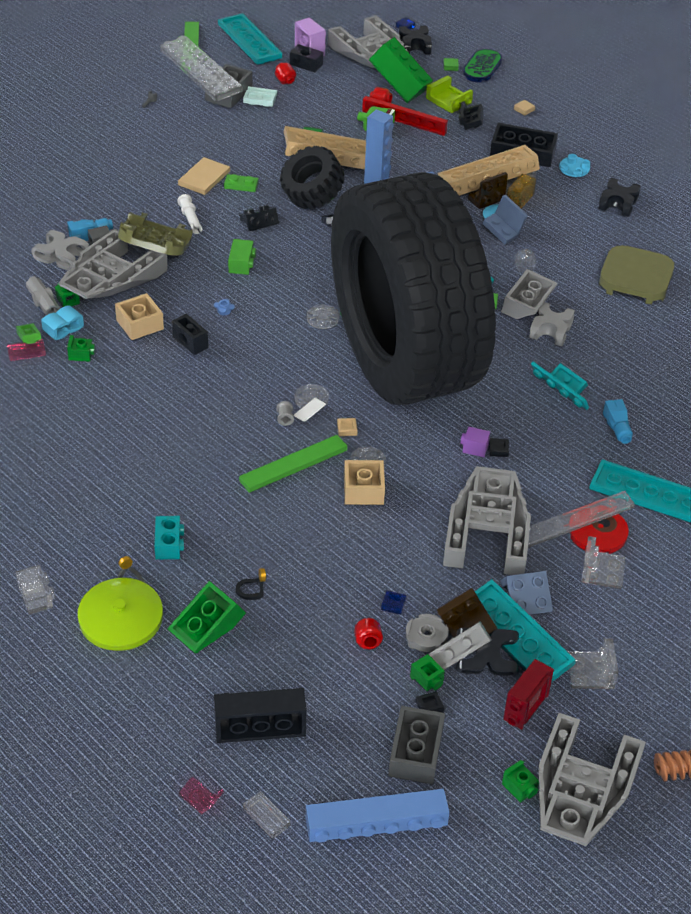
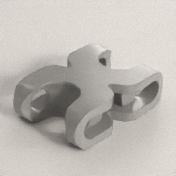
(59, 249)
(552, 324)

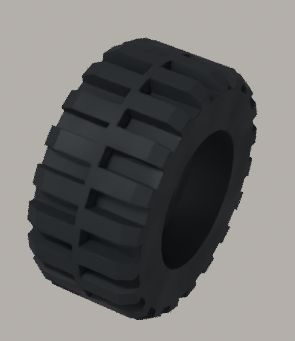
(303, 165)

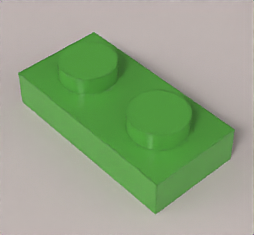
(241, 183)
(28, 333)

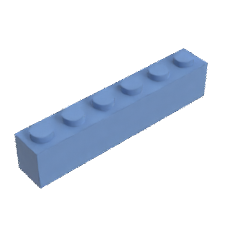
(378, 146)
(376, 815)

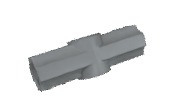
(42, 296)

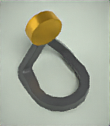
(126, 563)

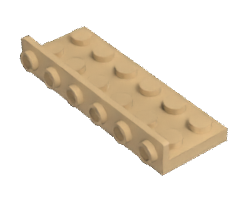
(348, 150)
(513, 162)

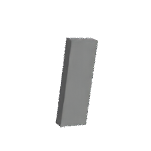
(461, 646)

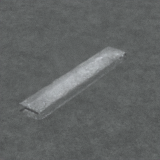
(579, 518)

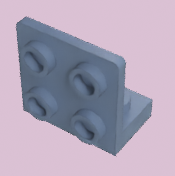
(506, 221)
(530, 591)

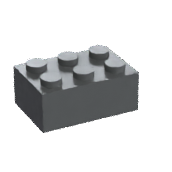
(242, 76)
(416, 745)

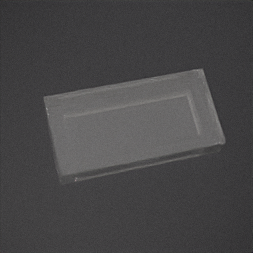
(266, 814)

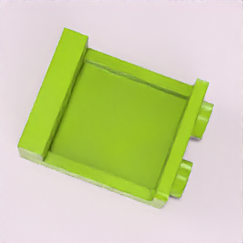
(447, 96)

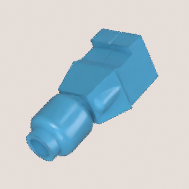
(80, 228)
(617, 419)

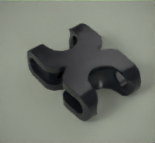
(416, 39)
(619, 197)
(490, 655)

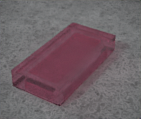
(23, 351)

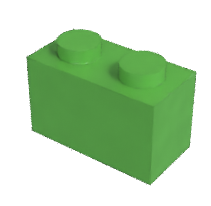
(241, 256)

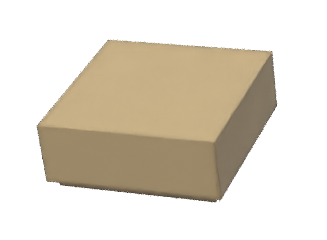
(524, 107)
(347, 427)

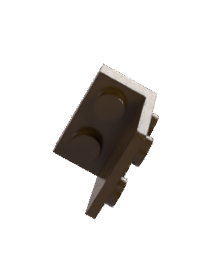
(490, 191)
(465, 612)

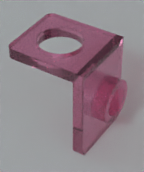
(199, 796)

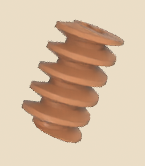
(673, 764)

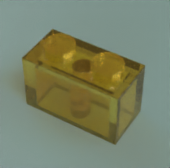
(522, 190)

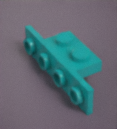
(565, 381)

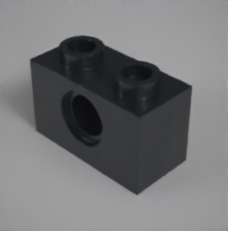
(306, 58)
(190, 334)

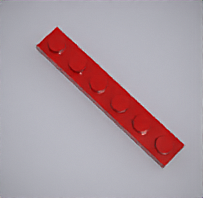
(409, 116)

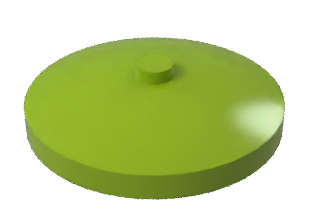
(120, 614)

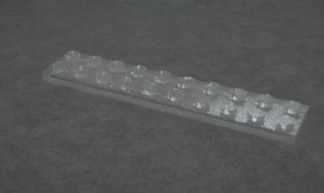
(201, 68)

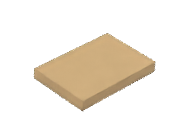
(204, 176)

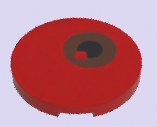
(609, 533)

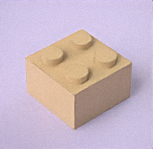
(139, 316)
(364, 482)

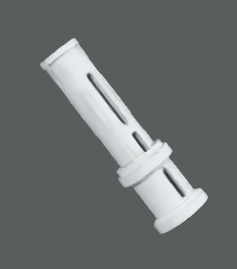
(188, 209)

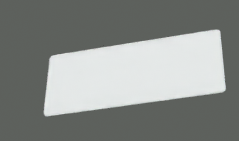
(309, 409)

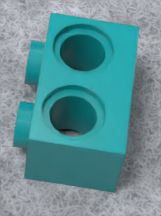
(167, 537)

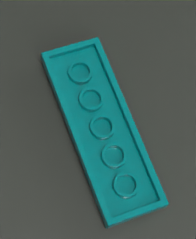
(250, 38)
(643, 489)
(533, 639)

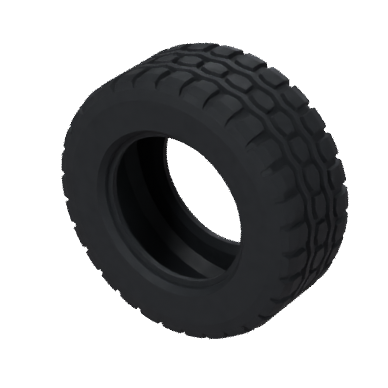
(413, 287)

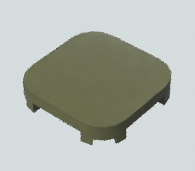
(154, 236)
(637, 273)

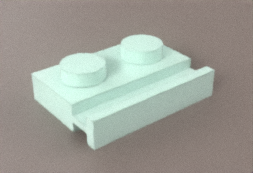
(260, 96)

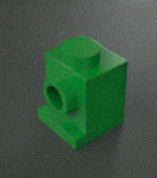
(62, 293)
(80, 349)
(427, 673)
(520, 781)

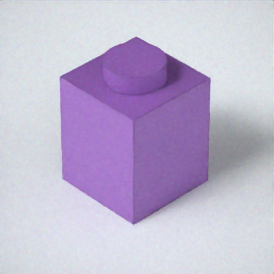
(475, 441)

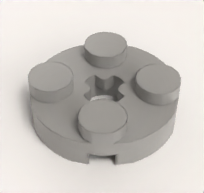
(422, 642)

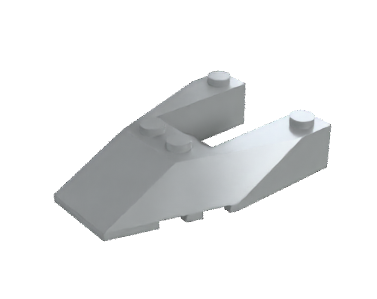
(362, 48)
(103, 272)
(490, 503)
(578, 794)

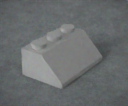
(527, 295)

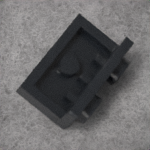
(472, 116)
(260, 218)

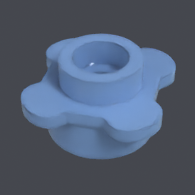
(224, 307)

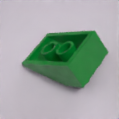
(206, 618)

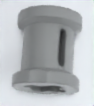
(285, 415)

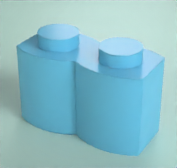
(62, 322)

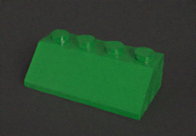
(401, 70)

